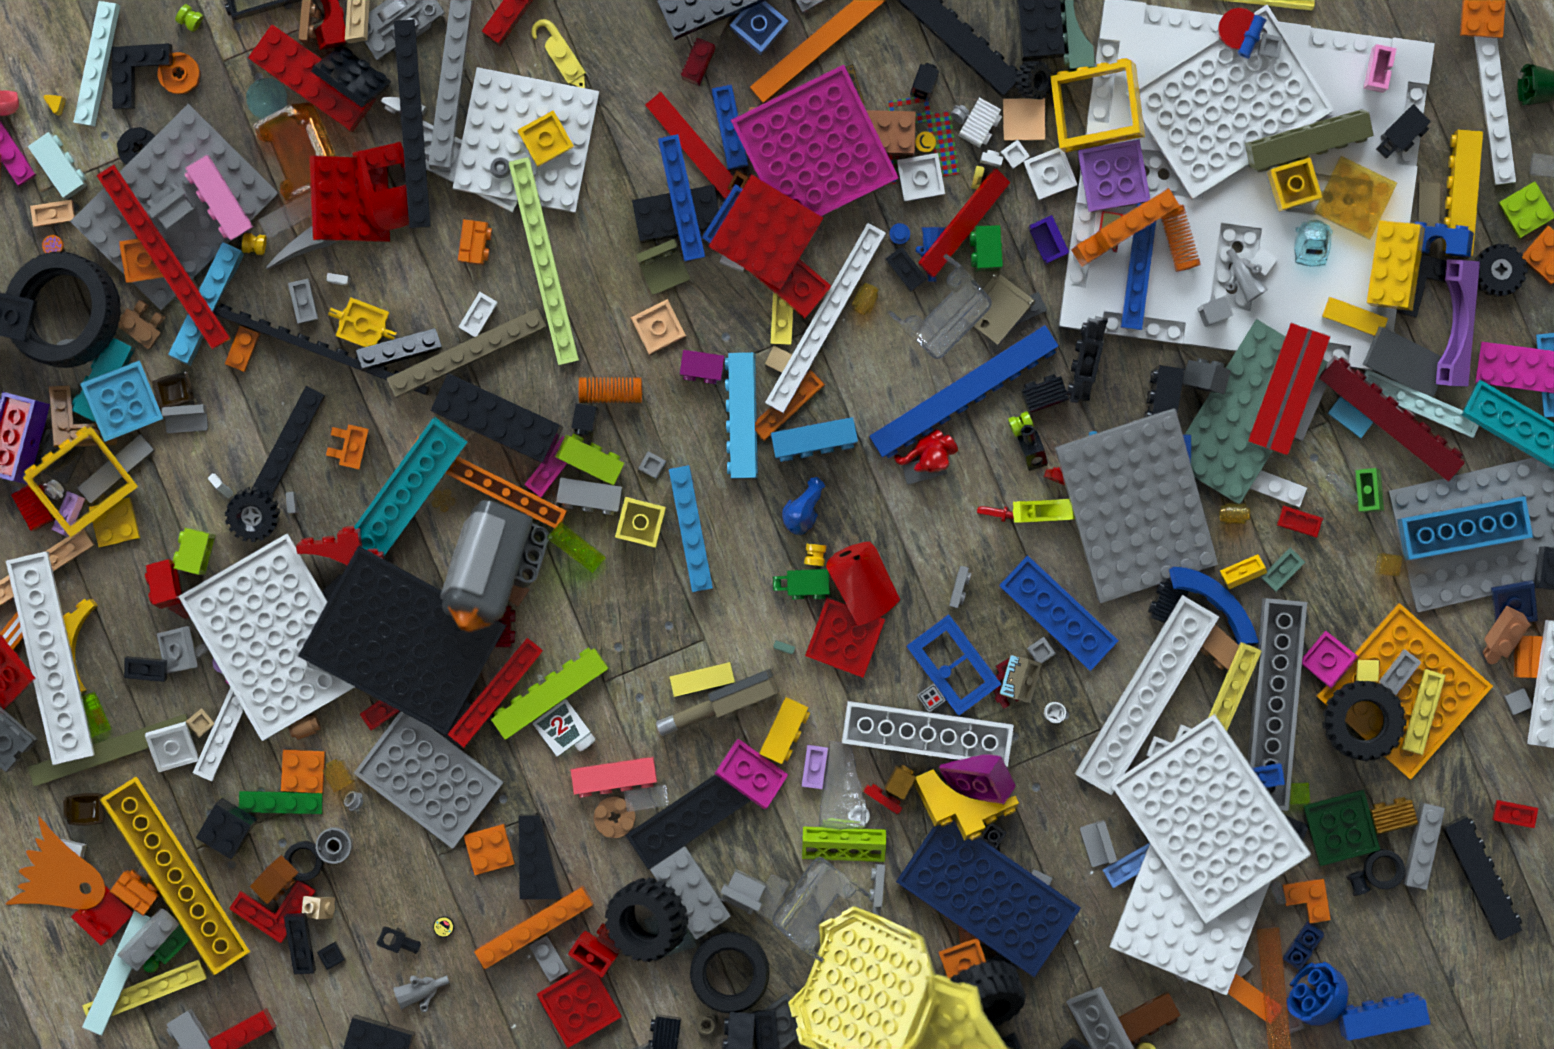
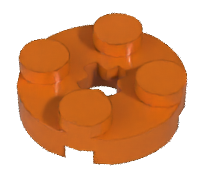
(189, 79)

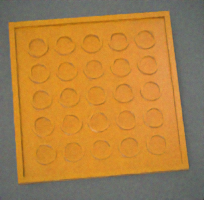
(1459, 694)

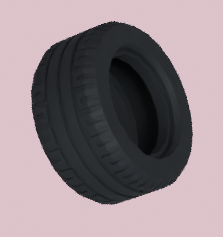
(735, 1002)

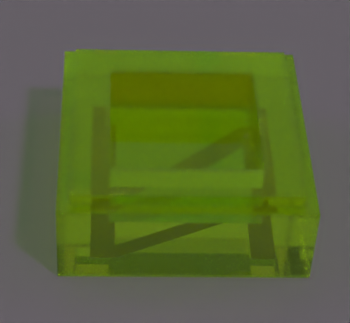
(1299, 793)

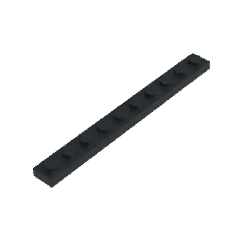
(412, 124)

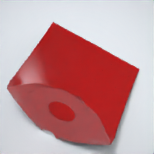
(863, 582)

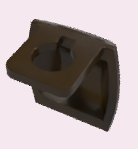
(173, 390)
(83, 809)

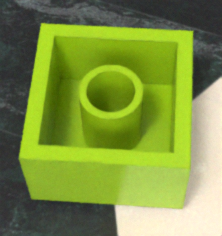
(194, 551)

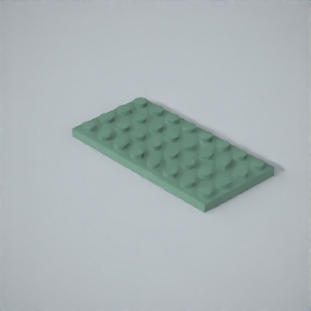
(1225, 421)

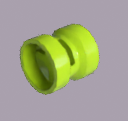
(189, 18)
(1017, 423)

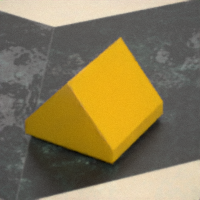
(55, 103)

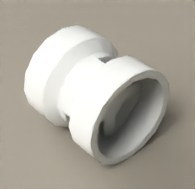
(1057, 714)

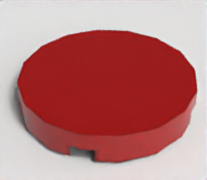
(1233, 26)

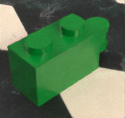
(804, 583)

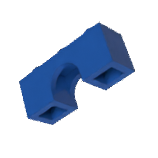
(1458, 240)

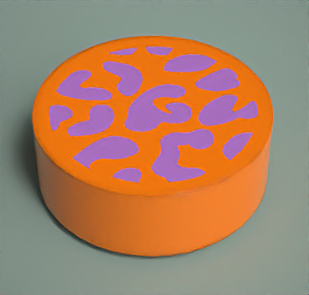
(52, 244)

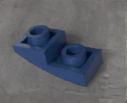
(1303, 945)

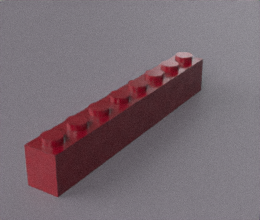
(1391, 418)

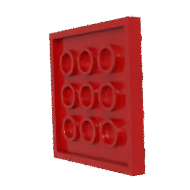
(335, 201)
(765, 231)

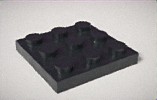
(351, 76)

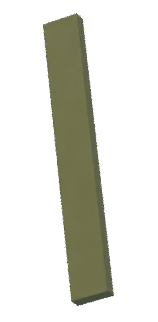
(104, 752)

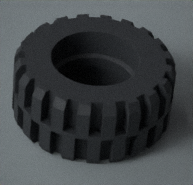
(1391, 729)
(628, 933)
(997, 987)

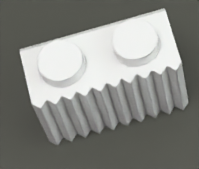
(980, 122)

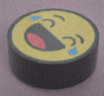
(443, 926)

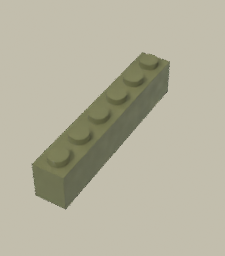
(1309, 139)

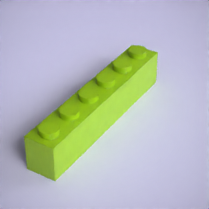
(550, 693)

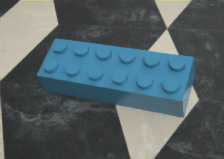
(1465, 528)

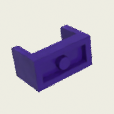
(1048, 239)

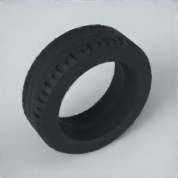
(104, 313)

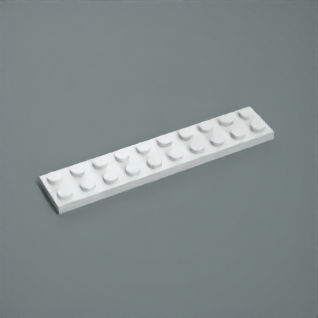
(50, 657)
(1147, 694)

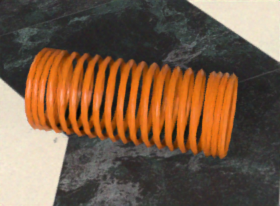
(1184, 265)
(635, 396)

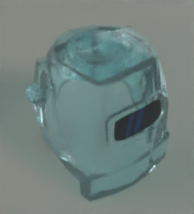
(1312, 243)

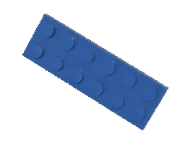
(1058, 613)

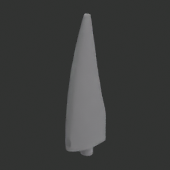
(300, 245)

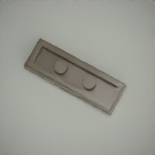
(1429, 204)

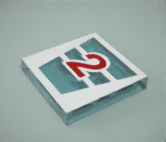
(561, 727)

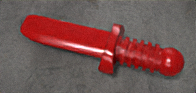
(996, 512)

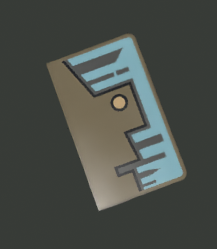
(1020, 678)

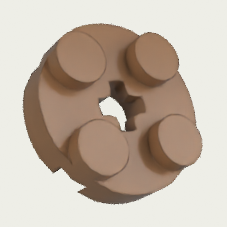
(603, 812)

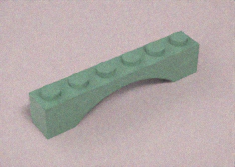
(1079, 50)

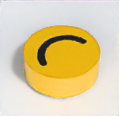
(925, 142)

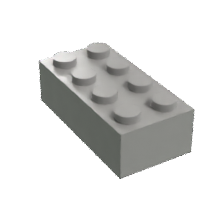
(702, 902)

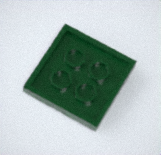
(1341, 827)

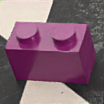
(701, 366)

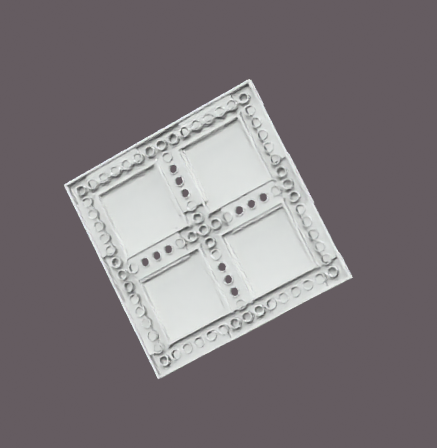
(1243, 203)

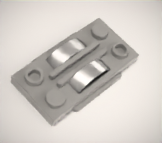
(381, 22)

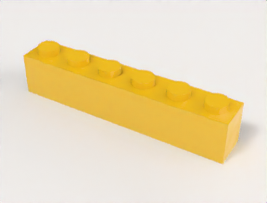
(1464, 181)

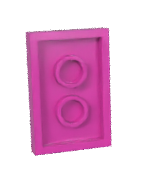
(751, 774)

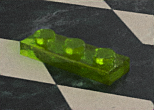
(576, 547)

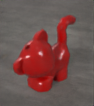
(933, 451)

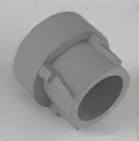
(344, 840)

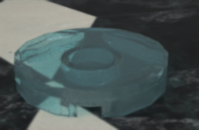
(266, 97)

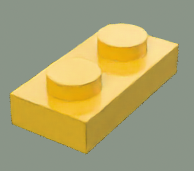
(1243, 571)

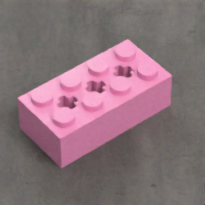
(219, 197)

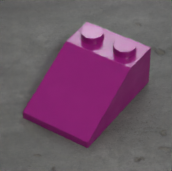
(979, 778)

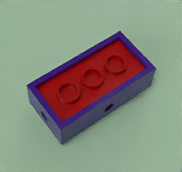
(20, 434)

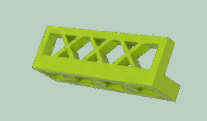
(844, 840)

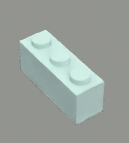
(58, 165)

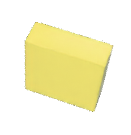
(1367, 670)

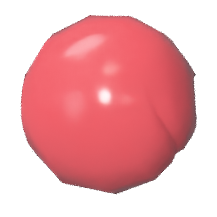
(8, 102)

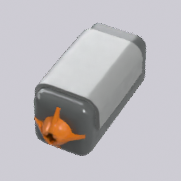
(489, 562)

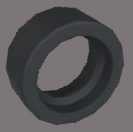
(309, 846)
(1400, 871)

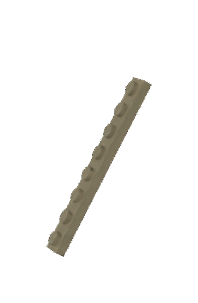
(466, 353)

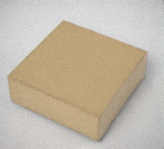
(778, 359)
(200, 723)

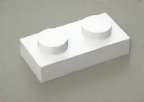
(478, 314)

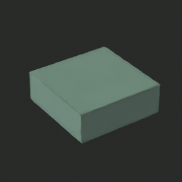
(784, 647)

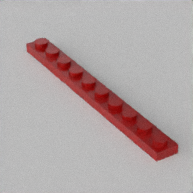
(163, 257)

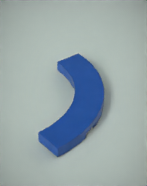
(1220, 597)

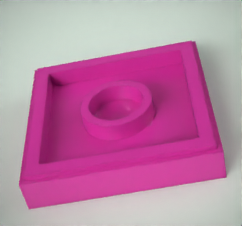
(1328, 659)

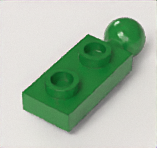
(167, 949)

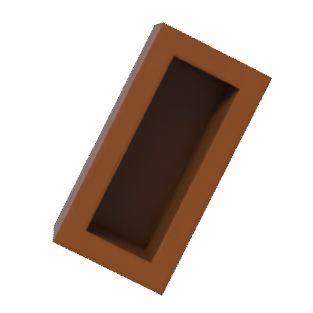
(274, 879)

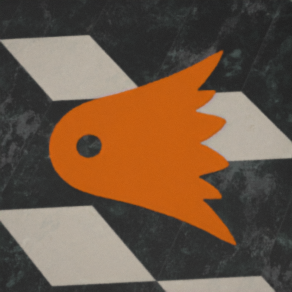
(58, 876)

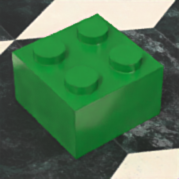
(987, 248)

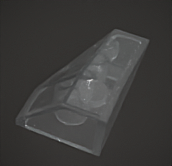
(841, 797)

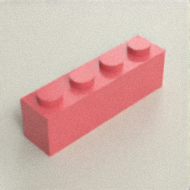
(614, 775)

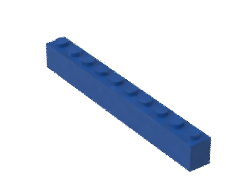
(963, 391)

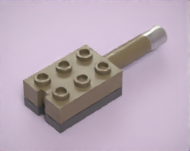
(724, 702)

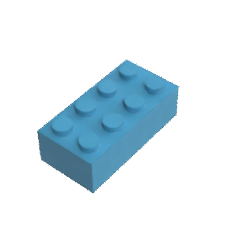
(814, 438)

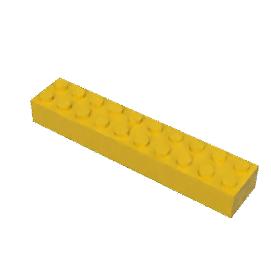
(174, 875)

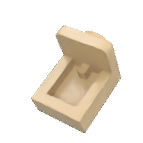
(318, 907)

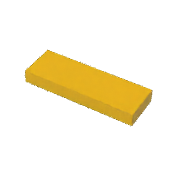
(1353, 316)

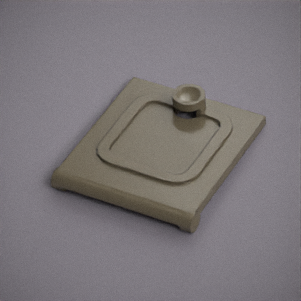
(1007, 308)

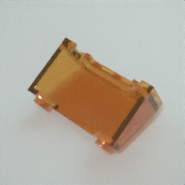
(294, 136)

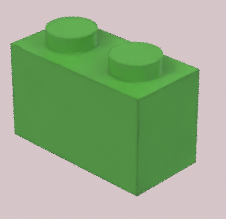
(1369, 490)

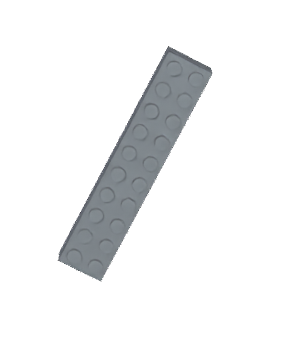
(1277, 690)

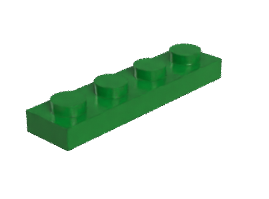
(281, 802)

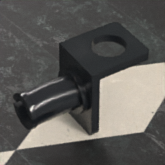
(1032, 447)
(398, 941)

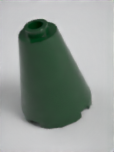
(1535, 85)

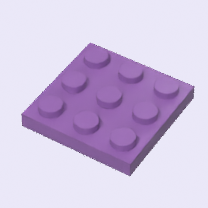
(1113, 175)

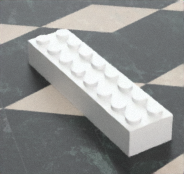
(925, 732)

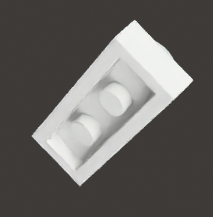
(1279, 488)

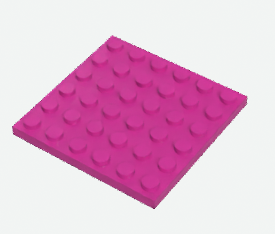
(816, 143)

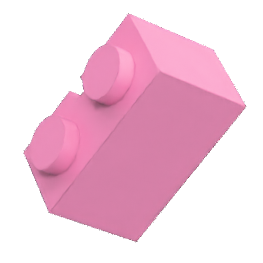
(1380, 60)

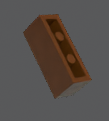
(1149, 1017)

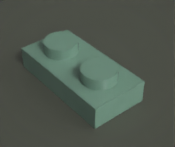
(1282, 569)

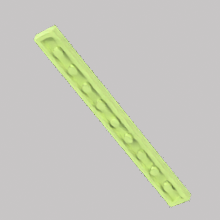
(543, 260)

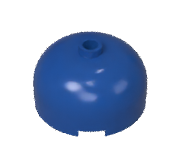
(1323, 1003)

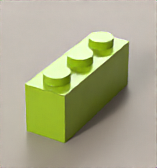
(590, 458)

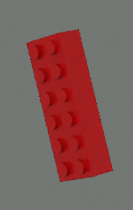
(292, 66)

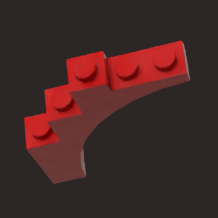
(337, 549)

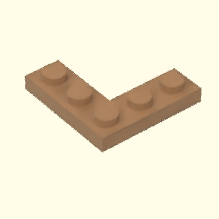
(63, 419)

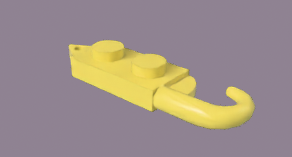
(561, 54)

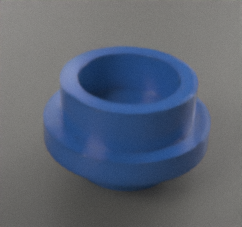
(899, 233)

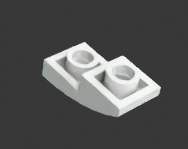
(392, 105)

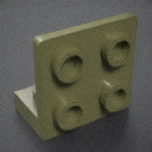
(663, 267)

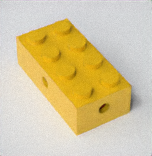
(1395, 265)

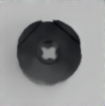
(129, 139)

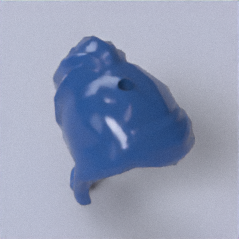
(800, 514)

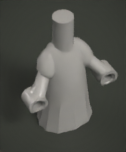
(1245, 274)
(418, 989)

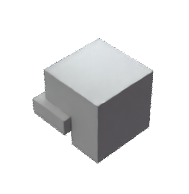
(170, 205)
(743, 892)

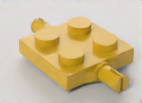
(362, 323)

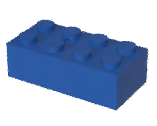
(1383, 1016)

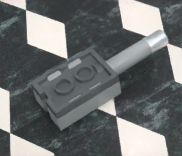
(13, 741)

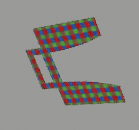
(941, 127)

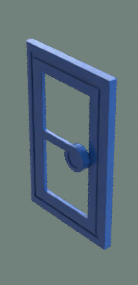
(938, 676)

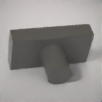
(913, 476)

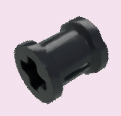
(1358, 883)

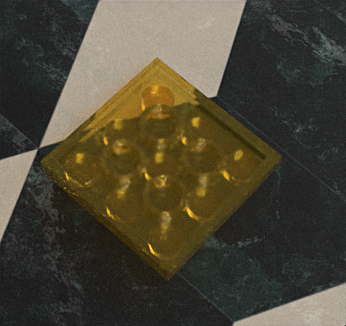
(1355, 197)

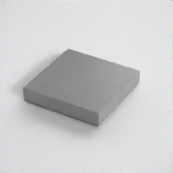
(177, 649)

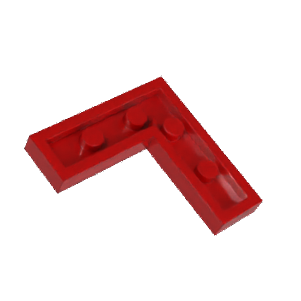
(264, 918)

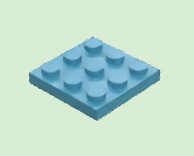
(121, 401)

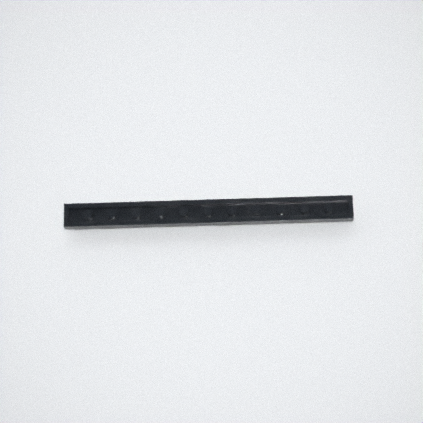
(303, 341)

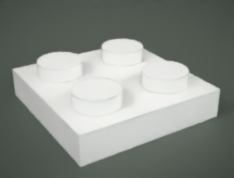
(1050, 173)
(920, 177)
(171, 746)

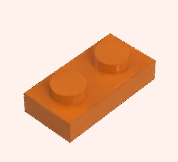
(242, 348)

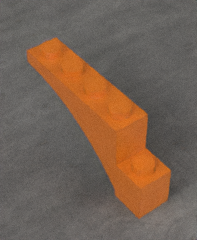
(1125, 227)

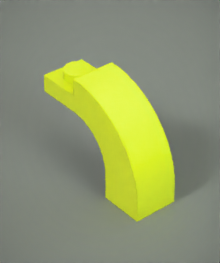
(1042, 511)

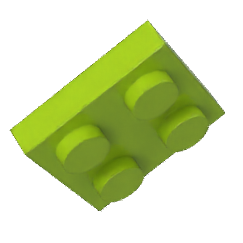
(1526, 209)

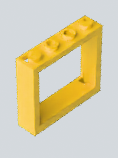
(1105, 137)
(50, 458)

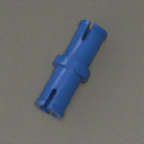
(1252, 36)

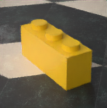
(784, 730)

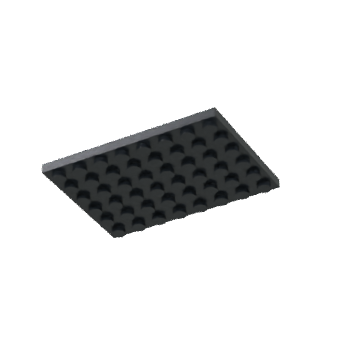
(397, 643)

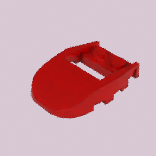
(387, 207)

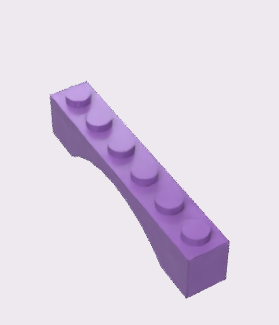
(1462, 282)

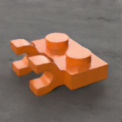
(353, 446)

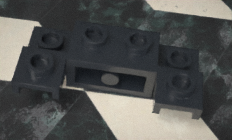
(1088, 359)

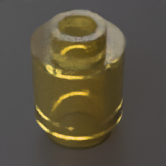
(865, 299)
(1234, 513)

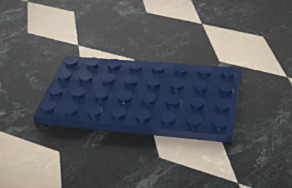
(989, 896)

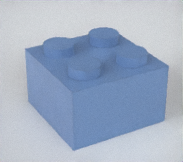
(759, 26)

